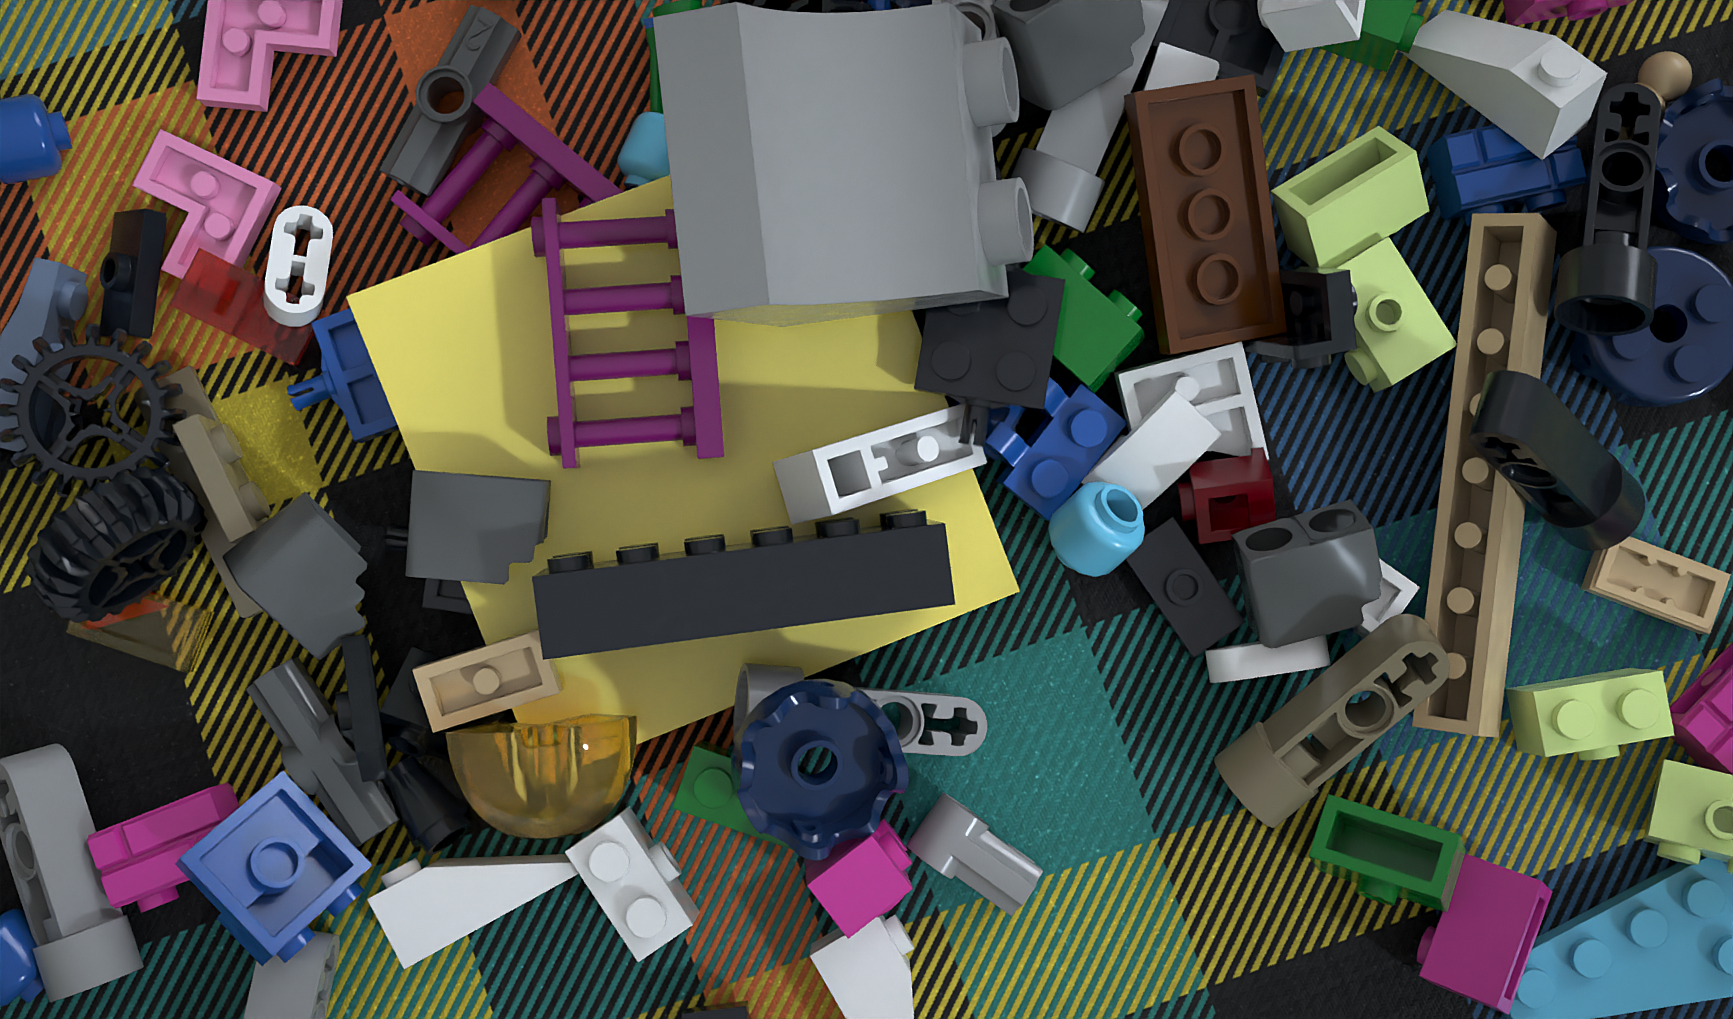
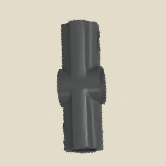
(431, 138)
(320, 754)

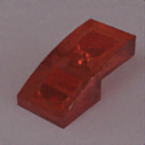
(235, 304)

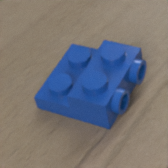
(275, 870)

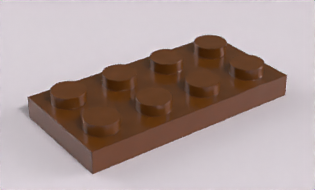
(1206, 213)

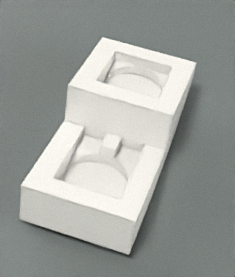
(1156, 449)

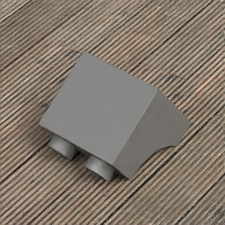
(838, 161)

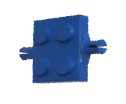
(347, 379)

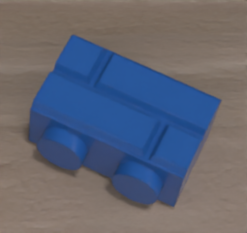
(1491, 170)

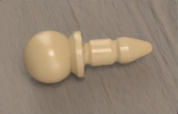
(1667, 76)

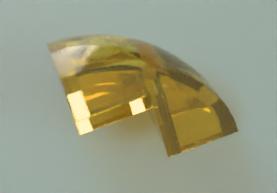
(545, 776)

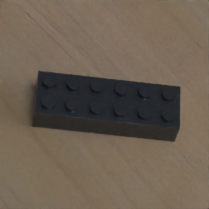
(742, 586)

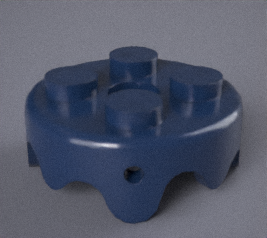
(1683, 191)
(1698, 357)
(842, 799)

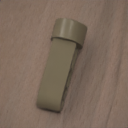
(1276, 765)

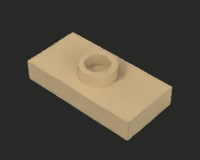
(1657, 583)

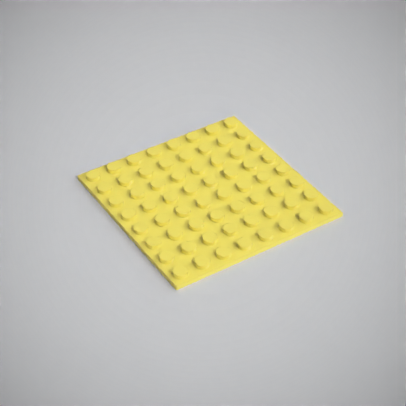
(472, 391)

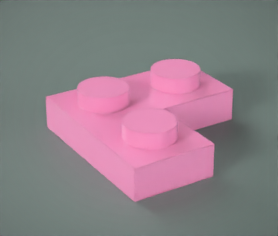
(242, 44)
(221, 200)

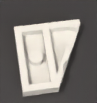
(1209, 379)

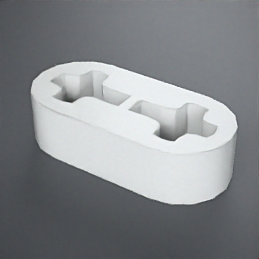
(283, 264)
(1256, 660)

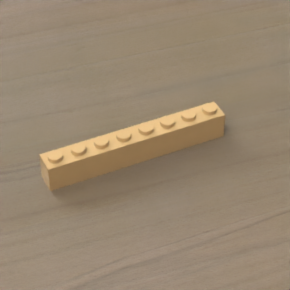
(1477, 507)

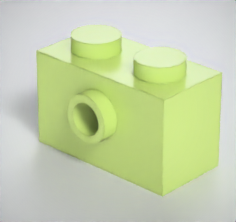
(1351, 199)
(1393, 319)
(1590, 713)
(1692, 814)

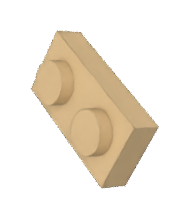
(486, 680)

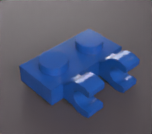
(1059, 451)

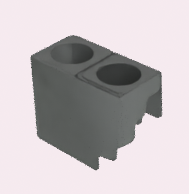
(1068, 44)
(474, 525)
(1308, 573)
(303, 574)

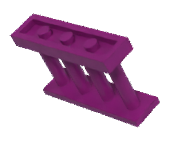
(503, 129)
(690, 359)

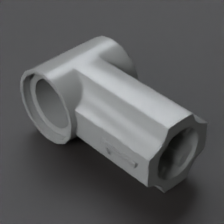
(962, 846)

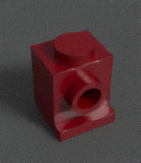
(1228, 496)

